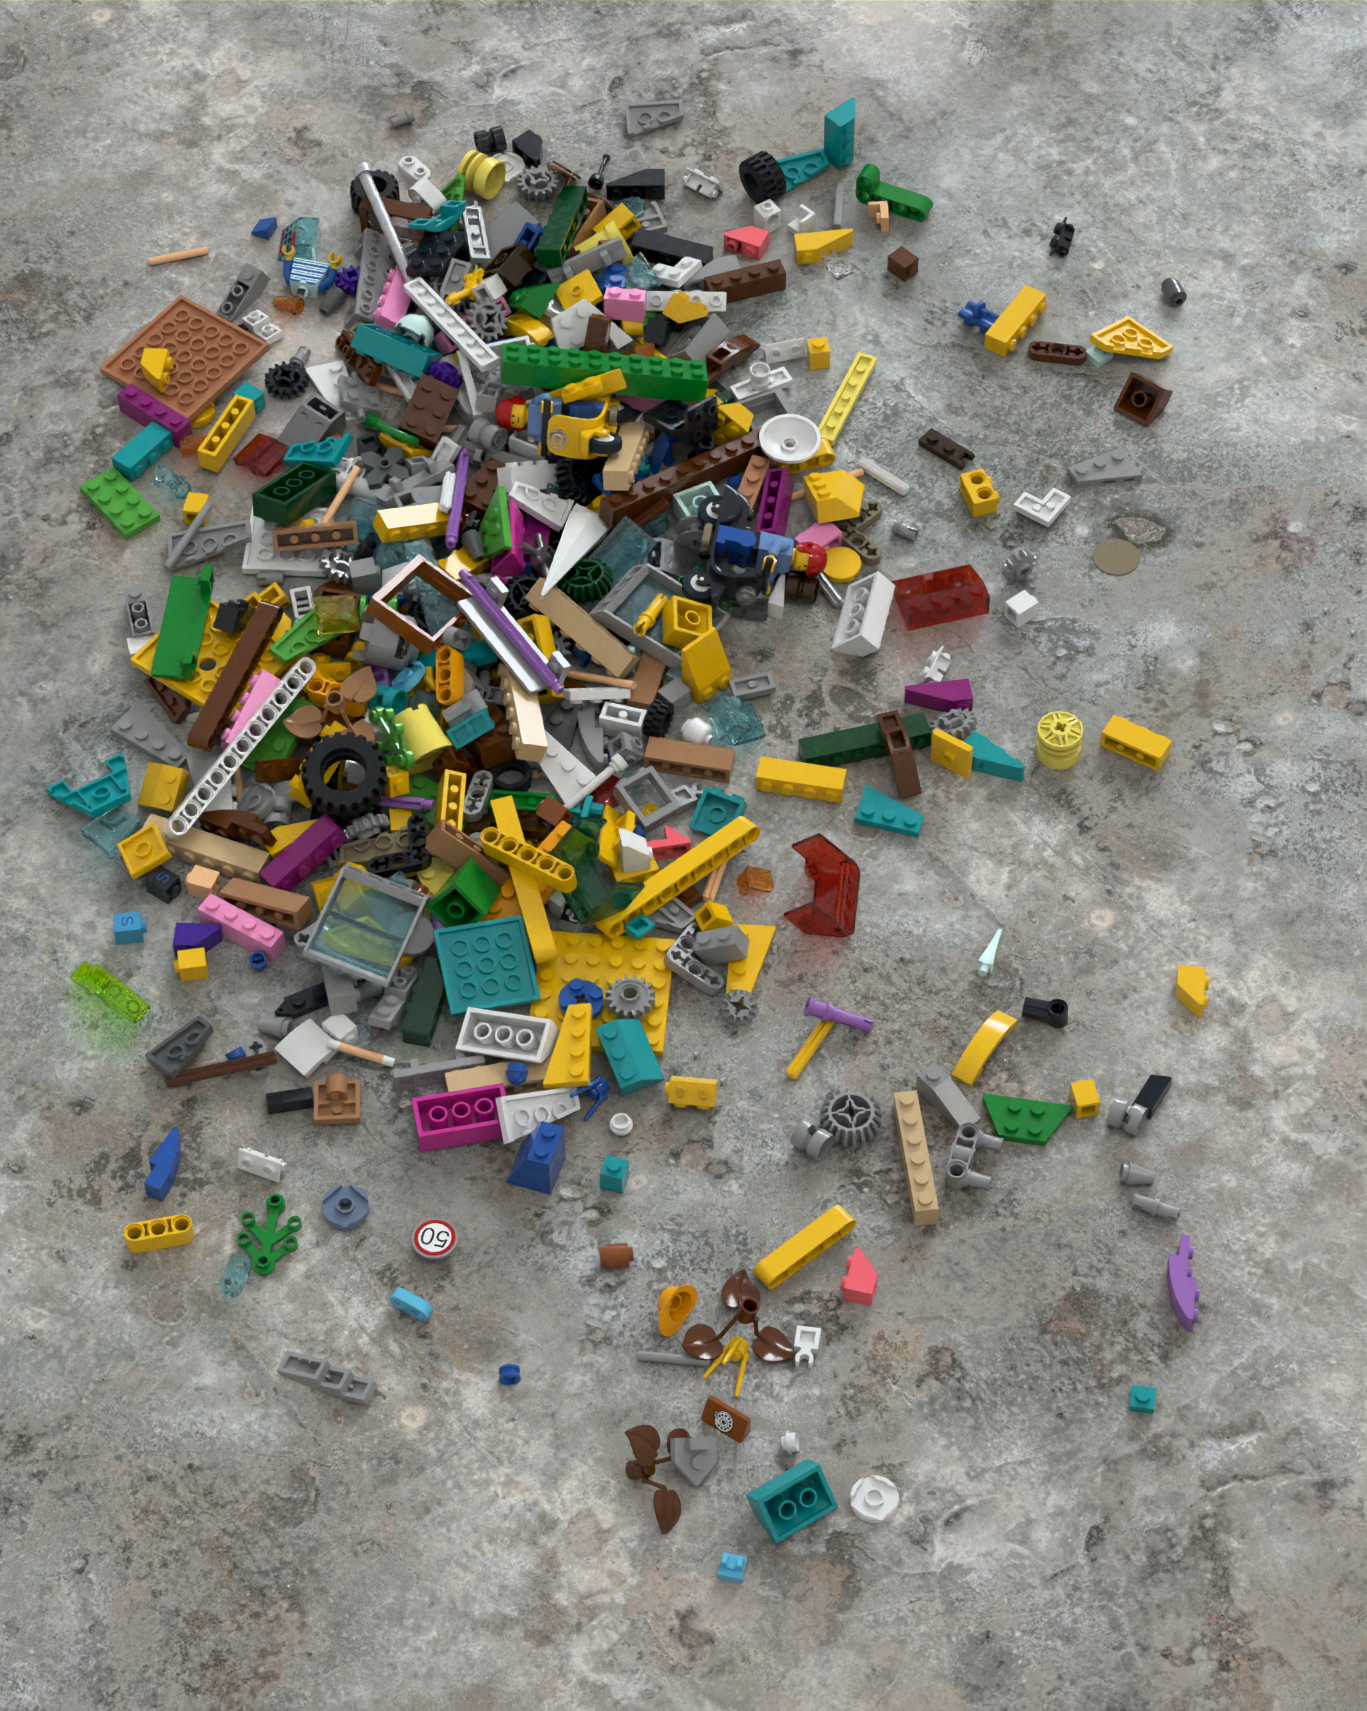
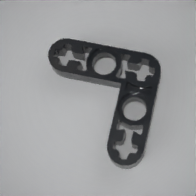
(411, 856)

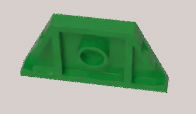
(1024, 1119)

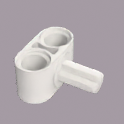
(426, 194)

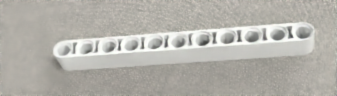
(235, 756)

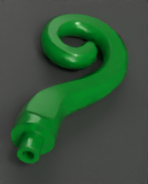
(375, 423)

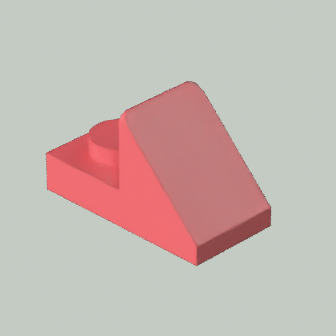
(671, 847)

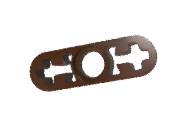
(1042, 356)

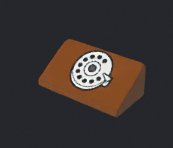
(726, 1419)

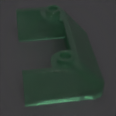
(591, 898)

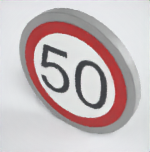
(434, 1238)

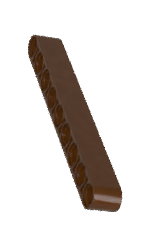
(235, 676)

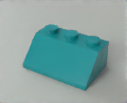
(840, 133)
(629, 1055)
(792, 1500)

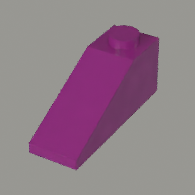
(941, 695)

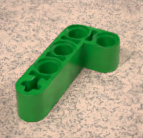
(899, 200)

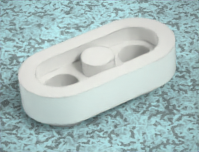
(414, 169)

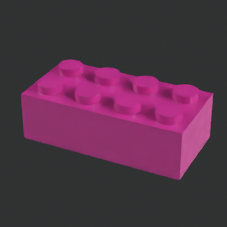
(458, 1117)

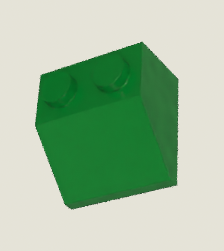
(533, 299)

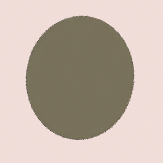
(1116, 556)

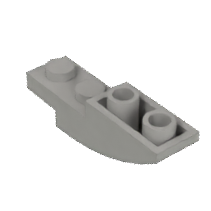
(592, 737)
(395, 998)

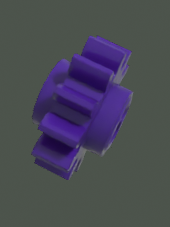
(348, 280)
(445, 373)

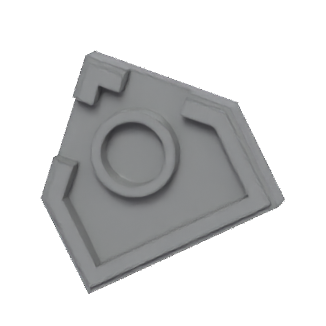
(693, 1457)

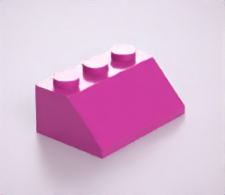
(512, 560)

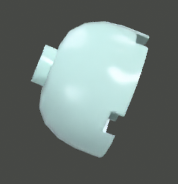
(415, 328)

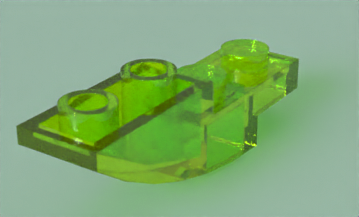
(111, 990)

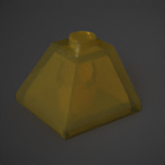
(335, 614)

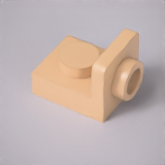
(879, 211)

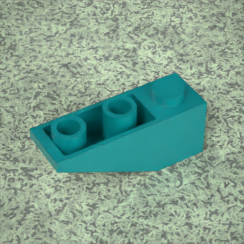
(994, 759)

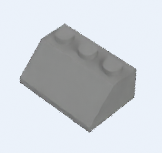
(699, 339)

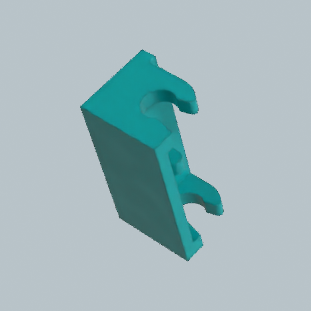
(471, 728)

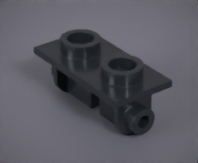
(1063, 236)

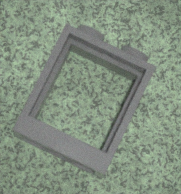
(766, 401)
(656, 818)

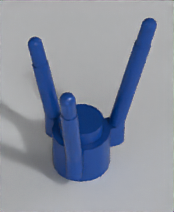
(598, 1089)

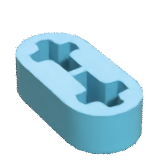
(411, 1304)

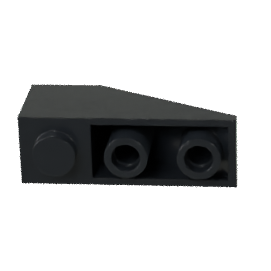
(642, 184)

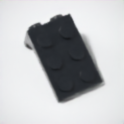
(436, 252)
(685, 422)

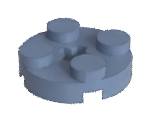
(345, 1219)

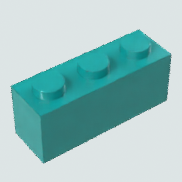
(143, 451)

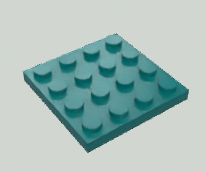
(486, 965)

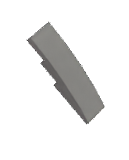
(326, 1378)

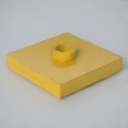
(578, 288)
(951, 753)
(144, 850)

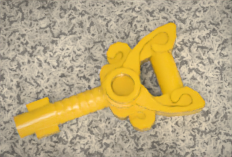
(471, 281)

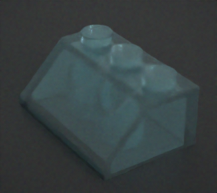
(624, 548)

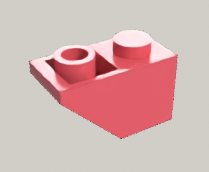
(747, 241)
(861, 1280)

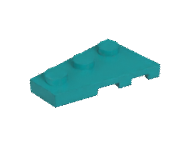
(803, 167)
(321, 454)
(887, 814)

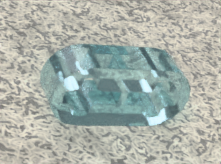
(239, 1277)

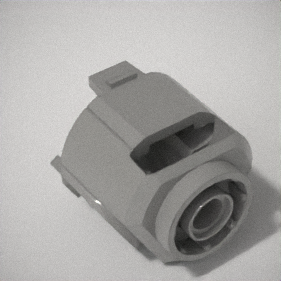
(383, 645)

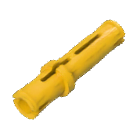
(647, 618)

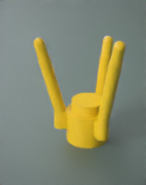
(735, 1351)

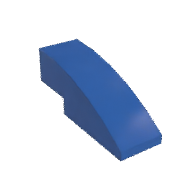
(164, 1166)

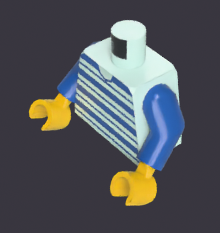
(309, 277)

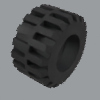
(762, 177)
(385, 183)

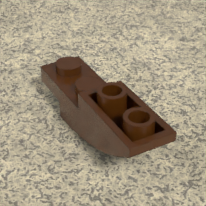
(729, 354)
(365, 365)
(899, 754)
(280, 769)
(236, 824)

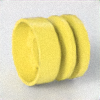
(482, 174)
(1059, 740)

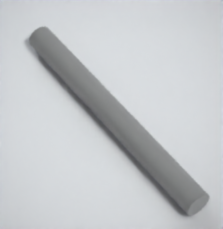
(188, 535)

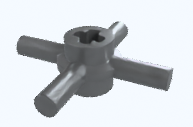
(541, 557)

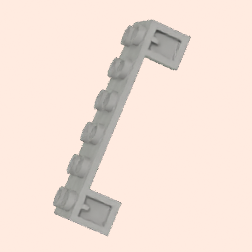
(374, 267)
(504, 647)

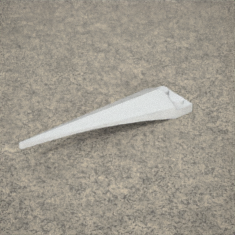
(580, 535)

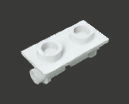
(696, 178)
(784, 350)
(937, 661)
(256, 1163)

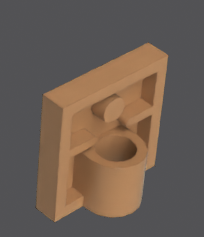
(337, 1100)

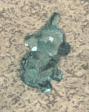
(177, 484)

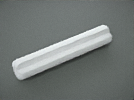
(883, 476)
(447, 492)

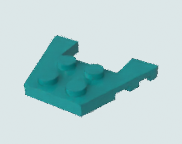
(98, 795)

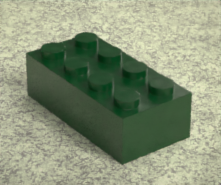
(294, 493)

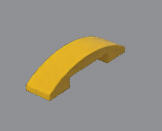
(982, 1046)

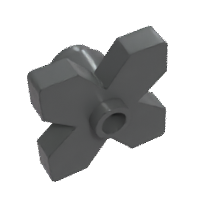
(384, 467)

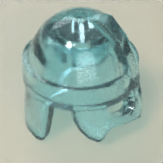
(389, 555)

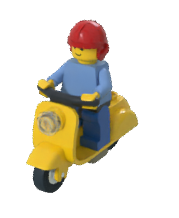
(569, 429)

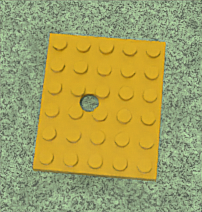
(215, 647)

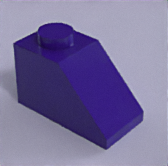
(196, 936)

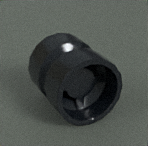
(490, 140)

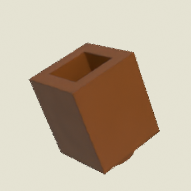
(553, 812)

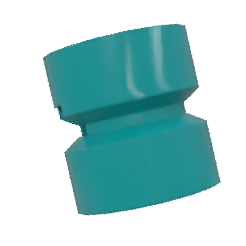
(389, 698)

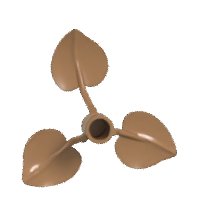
(357, 687)

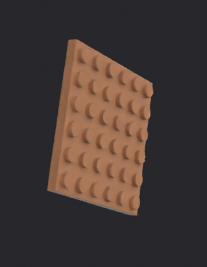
(205, 355)

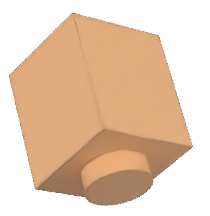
(203, 882)

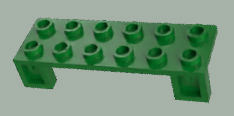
(183, 625)

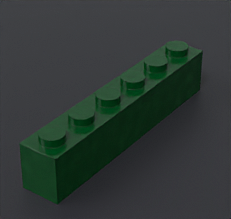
(562, 226)
(859, 743)

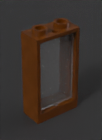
(401, 215)

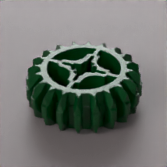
(587, 581)

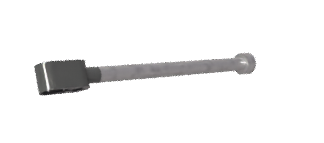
(363, 174)

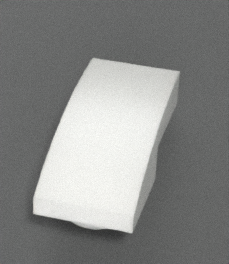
(261, 327)

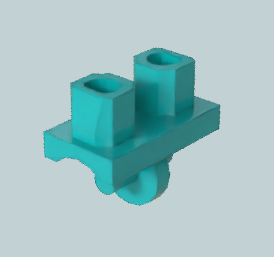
(589, 809)

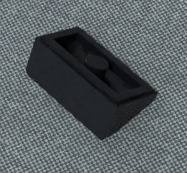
(1153, 1093)
(290, 1100)

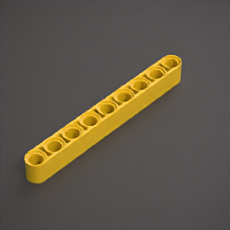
(684, 873)
(526, 887)

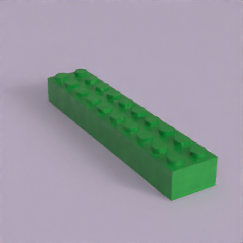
(643, 375)

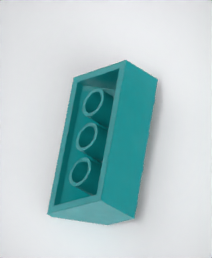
(394, 349)

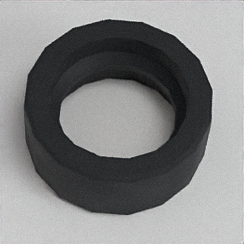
(515, 765)

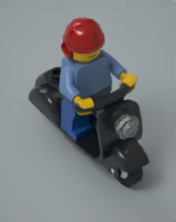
(761, 553)

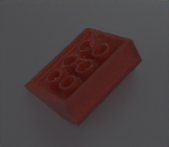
(941, 597)

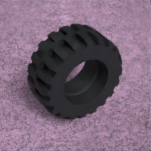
(338, 749)

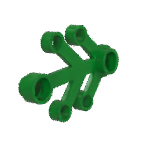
(269, 1237)

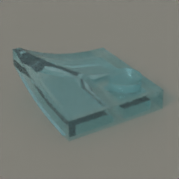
(110, 830)

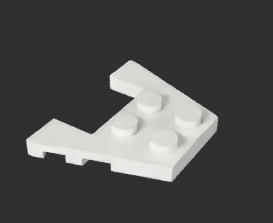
(571, 327)

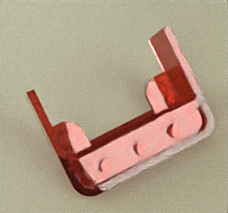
(834, 891)

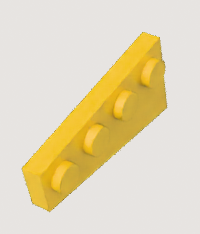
(744, 972)
(572, 1051)

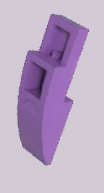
(1181, 1285)

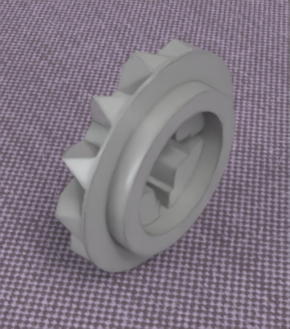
(744, 1016)

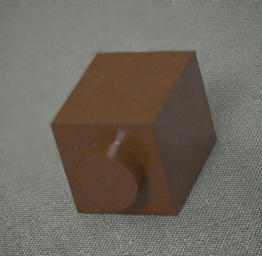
(903, 264)

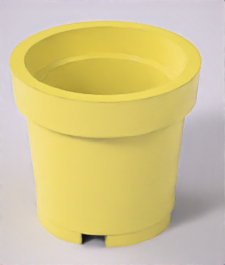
(608, 233)
(422, 737)

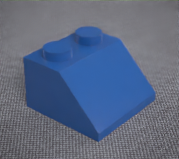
(610, 277)

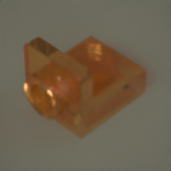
(755, 879)

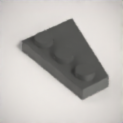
(180, 1047)

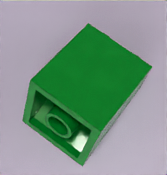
(464, 896)

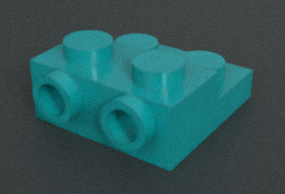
(716, 811)

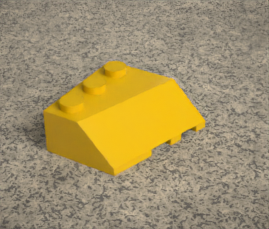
(833, 495)

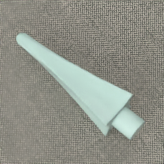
(987, 958)

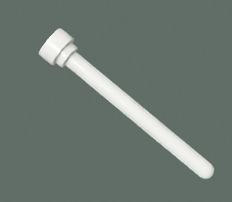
(617, 764)

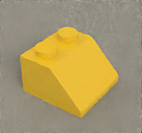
(684, 621)
(163, 787)

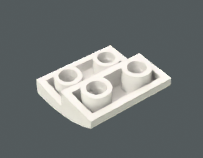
(306, 1047)

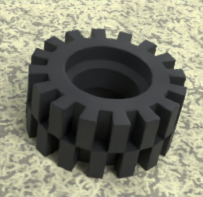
(658, 718)

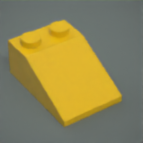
(705, 666)

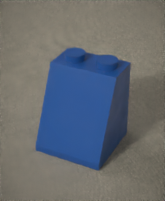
(539, 1159)

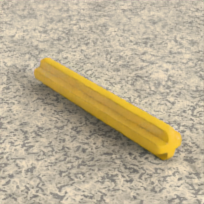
(808, 1049)

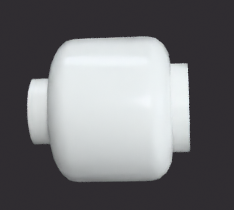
(697, 732)

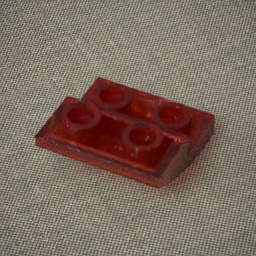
(262, 455)

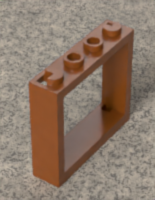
(402, 626)

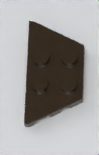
(530, 824)

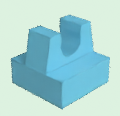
(732, 1567)

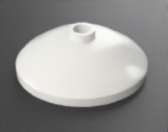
(790, 438)

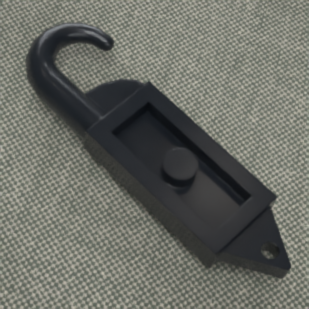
(304, 1002)

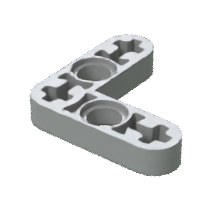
(685, 956)

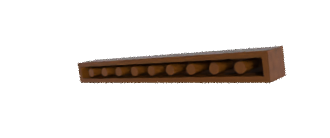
(706, 467)

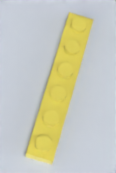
(846, 396)

